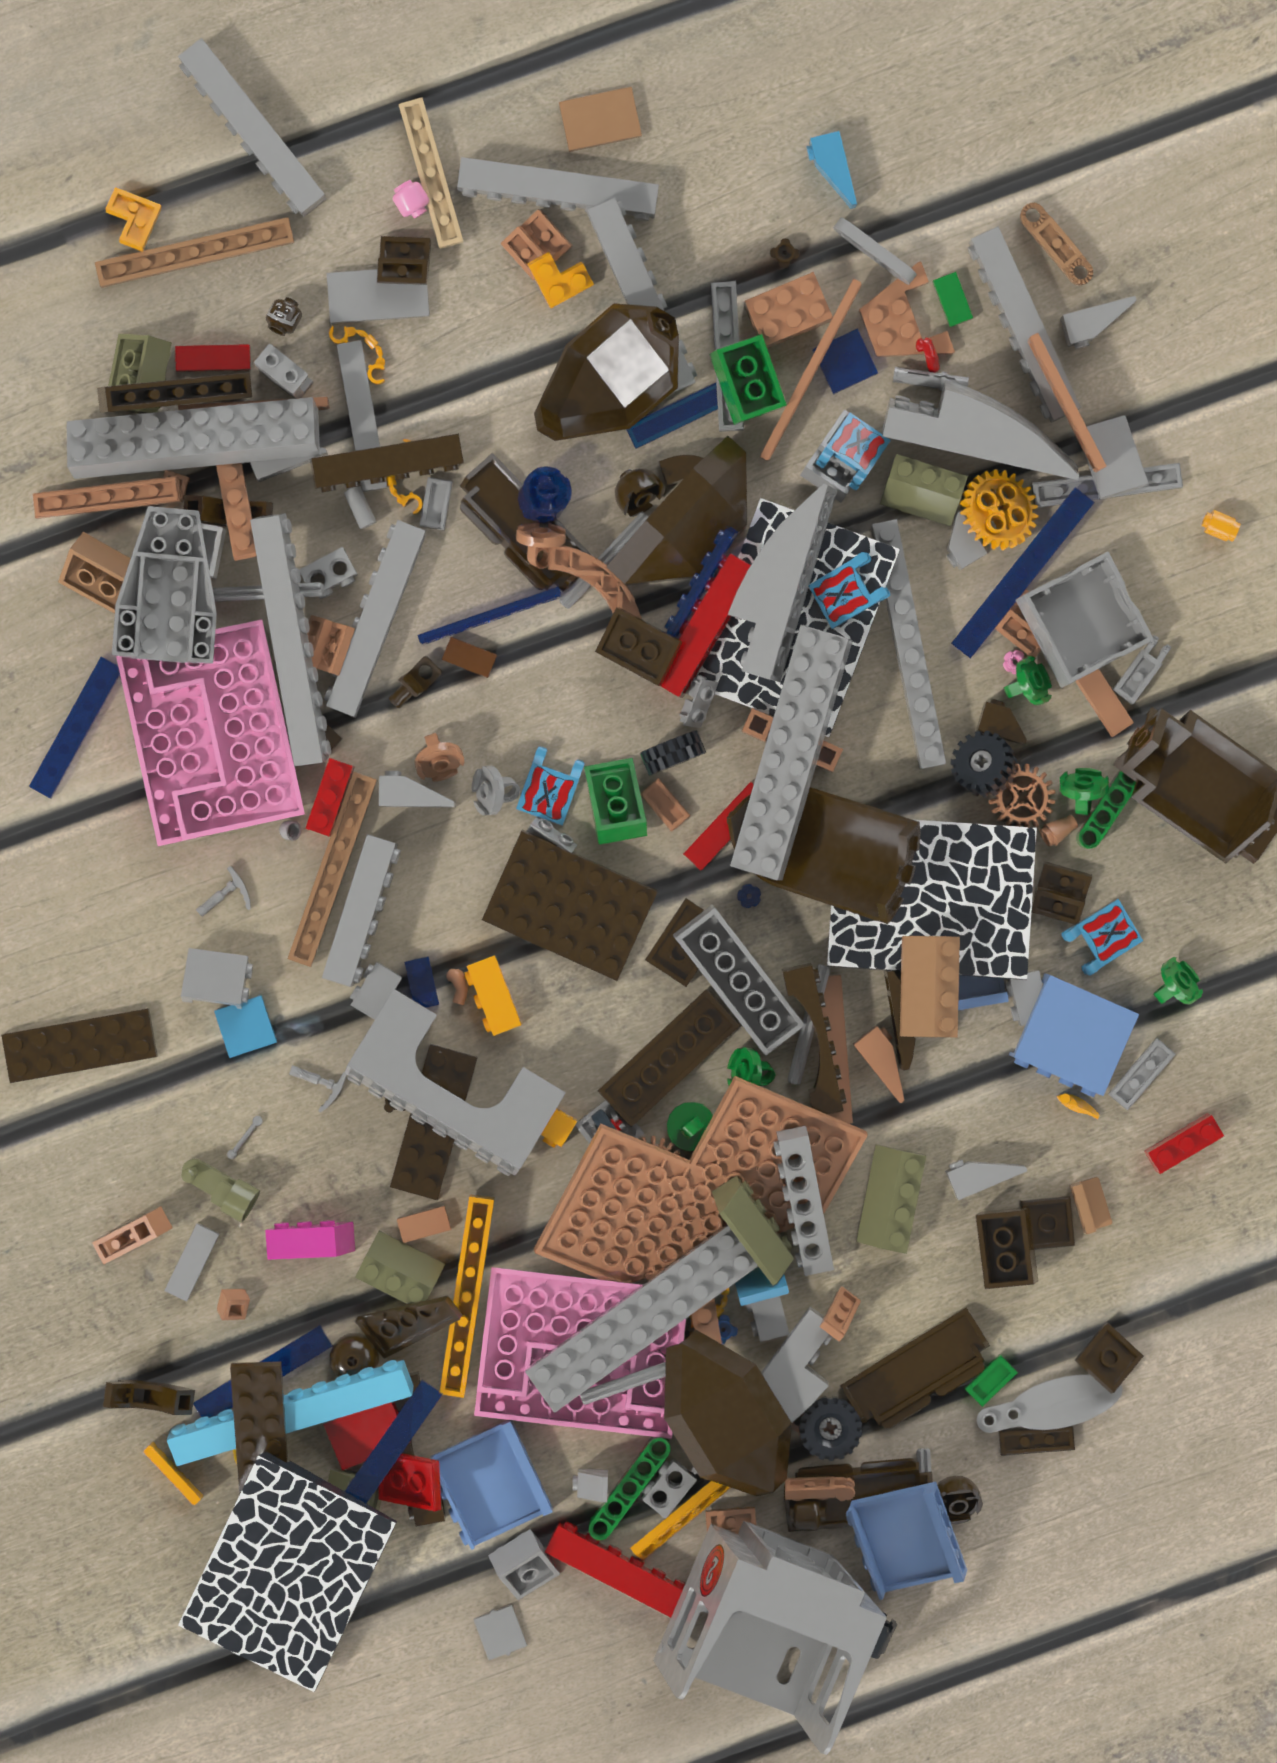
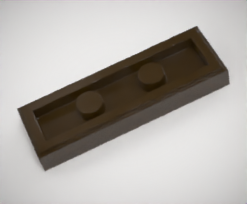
(1035, 1441)

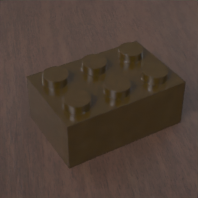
(1007, 1248)

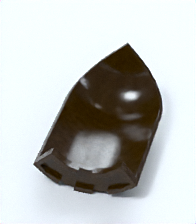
(846, 855)

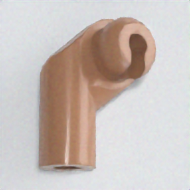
(460, 982)

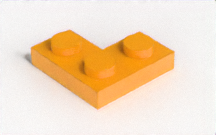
(140, 217)
(555, 285)

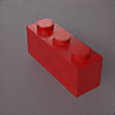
(330, 797)
(1184, 1143)

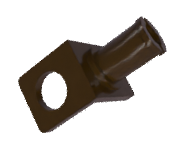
(413, 683)

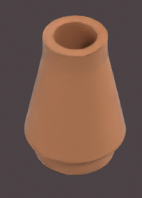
(1056, 831)

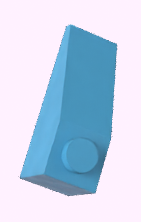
(831, 162)

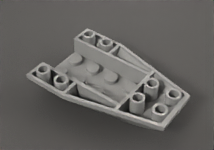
(167, 592)

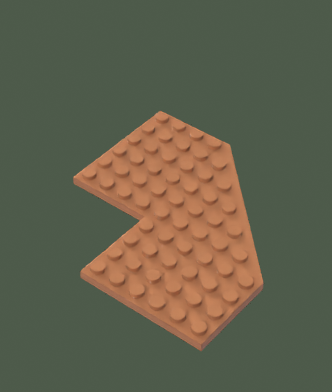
(644, 1207)

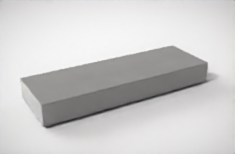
(1141, 1073)
(192, 1262)

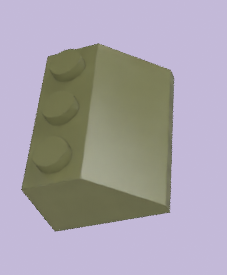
(139, 361)
(923, 490)
(399, 1269)

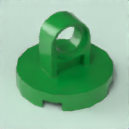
(1032, 682)
(1083, 787)
(1179, 982)
(748, 1066)
(688, 1124)

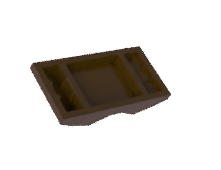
(904, 1044)

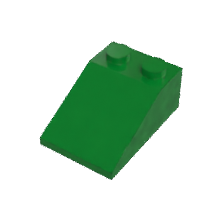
(615, 801)

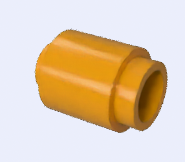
(1220, 525)

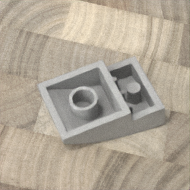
(836, 472)

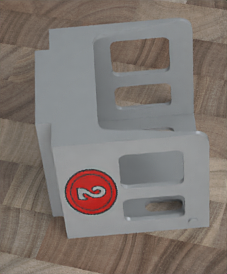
(759, 1603)

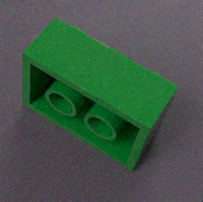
(747, 379)

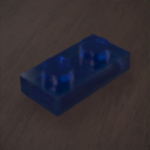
(422, 982)

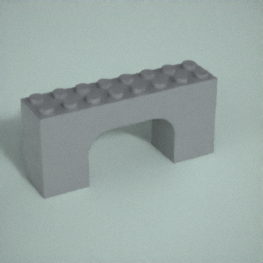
(496, 1133)

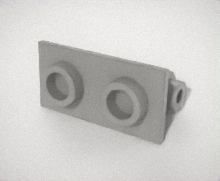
(695, 711)
(545, 830)

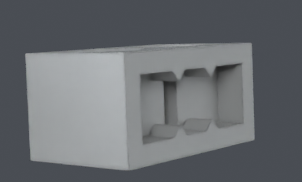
(326, 567)
(674, 1491)

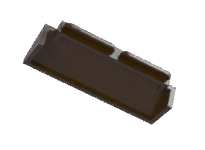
(496, 512)
(909, 1376)
(869, 1479)

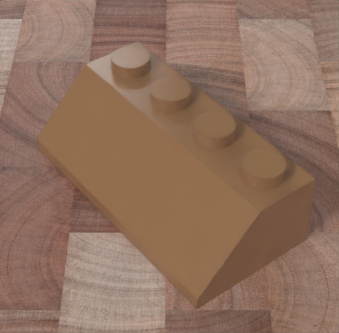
(95, 571)
(929, 986)

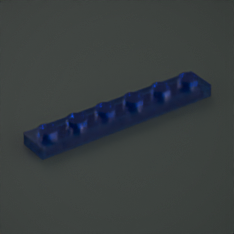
(699, 581)

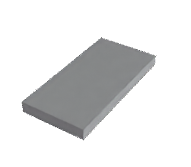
(359, 298)

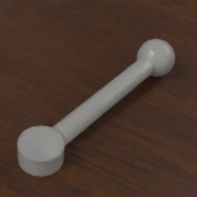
(257, 1120)

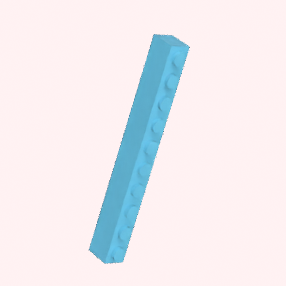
(302, 1409)

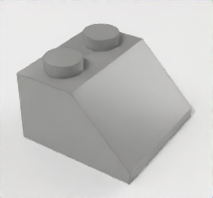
(523, 1564)

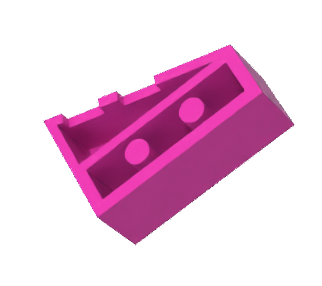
(310, 1240)

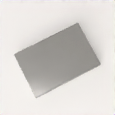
(1122, 461)

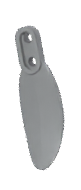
(1052, 1405)

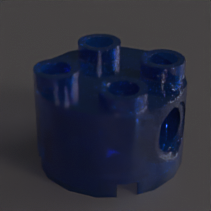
(544, 494)

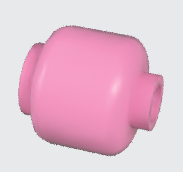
(410, 199)

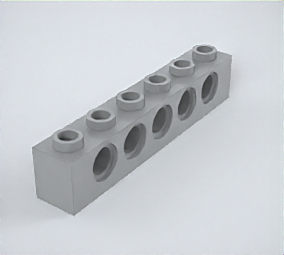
(797, 1142)

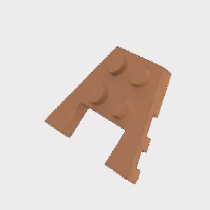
(892, 323)

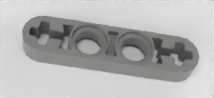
(875, 251)

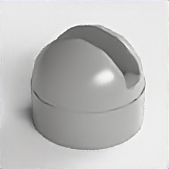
(290, 830)

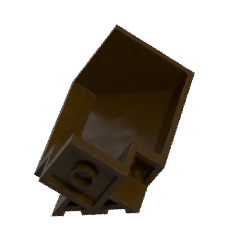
(1203, 784)

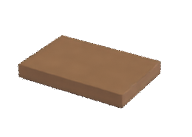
(600, 119)

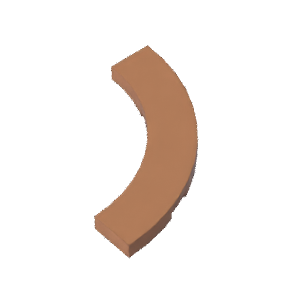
(594, 573)

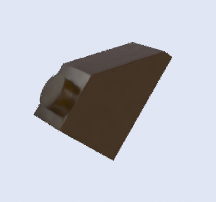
(1000, 720)

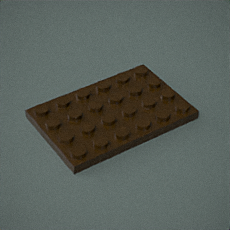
(569, 905)

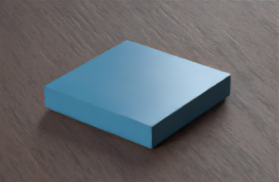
(245, 1027)
(757, 1287)

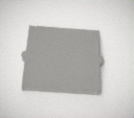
(500, 1632)

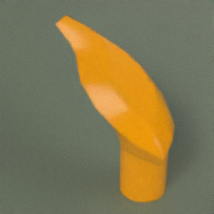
(1077, 1104)

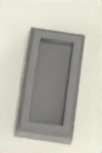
(436, 503)

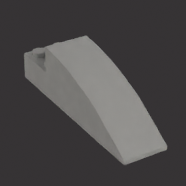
(977, 428)
(778, 585)
(787, 1371)

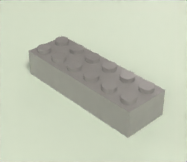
(360, 911)
(738, 979)

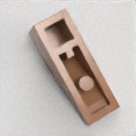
(880, 1055)
(132, 1235)

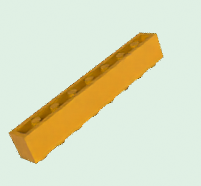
(467, 1295)

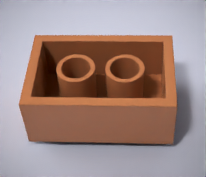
(788, 310)

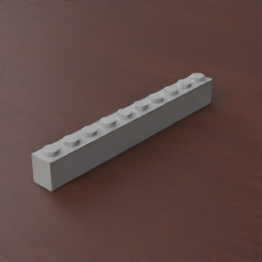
(290, 639)
(910, 654)

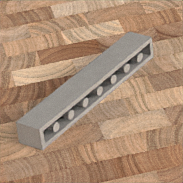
(252, 128)
(554, 187)
(629, 269)
(1017, 315)
(376, 618)

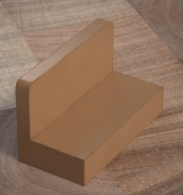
(1091, 1204)

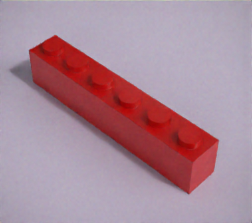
(706, 625)
(615, 1569)

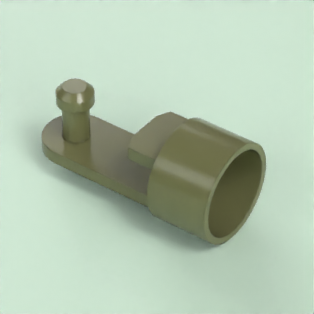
(233, 1196)

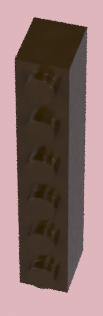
(174, 392)
(387, 461)

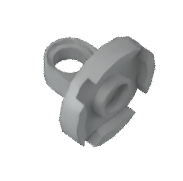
(490, 790)

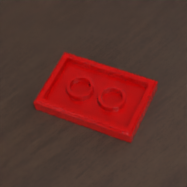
(358, 1433)
(413, 1483)

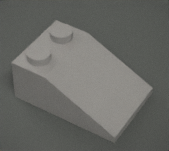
(404, 792)

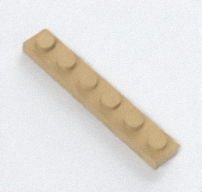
(431, 172)

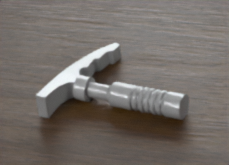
(220, 895)
(316, 1079)

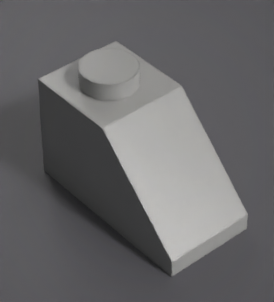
(962, 546)
(591, 1484)

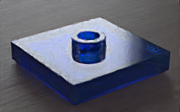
(847, 362)

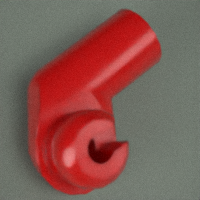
(926, 346)

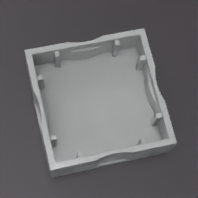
(1084, 619)

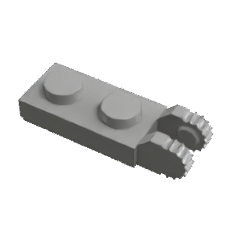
(1140, 672)

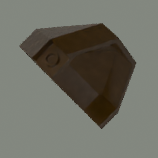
(611, 373)
(688, 520)
(726, 1416)

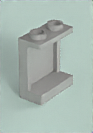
(283, 372)
(216, 977)

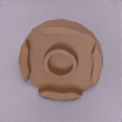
(540, 539)
(438, 759)

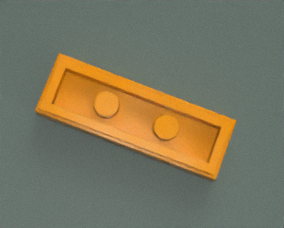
(172, 1472)

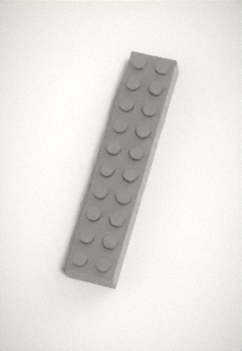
(193, 438)
(791, 752)
(640, 1318)

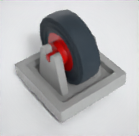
(609, 1117)

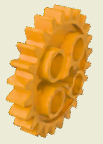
(1017, 503)

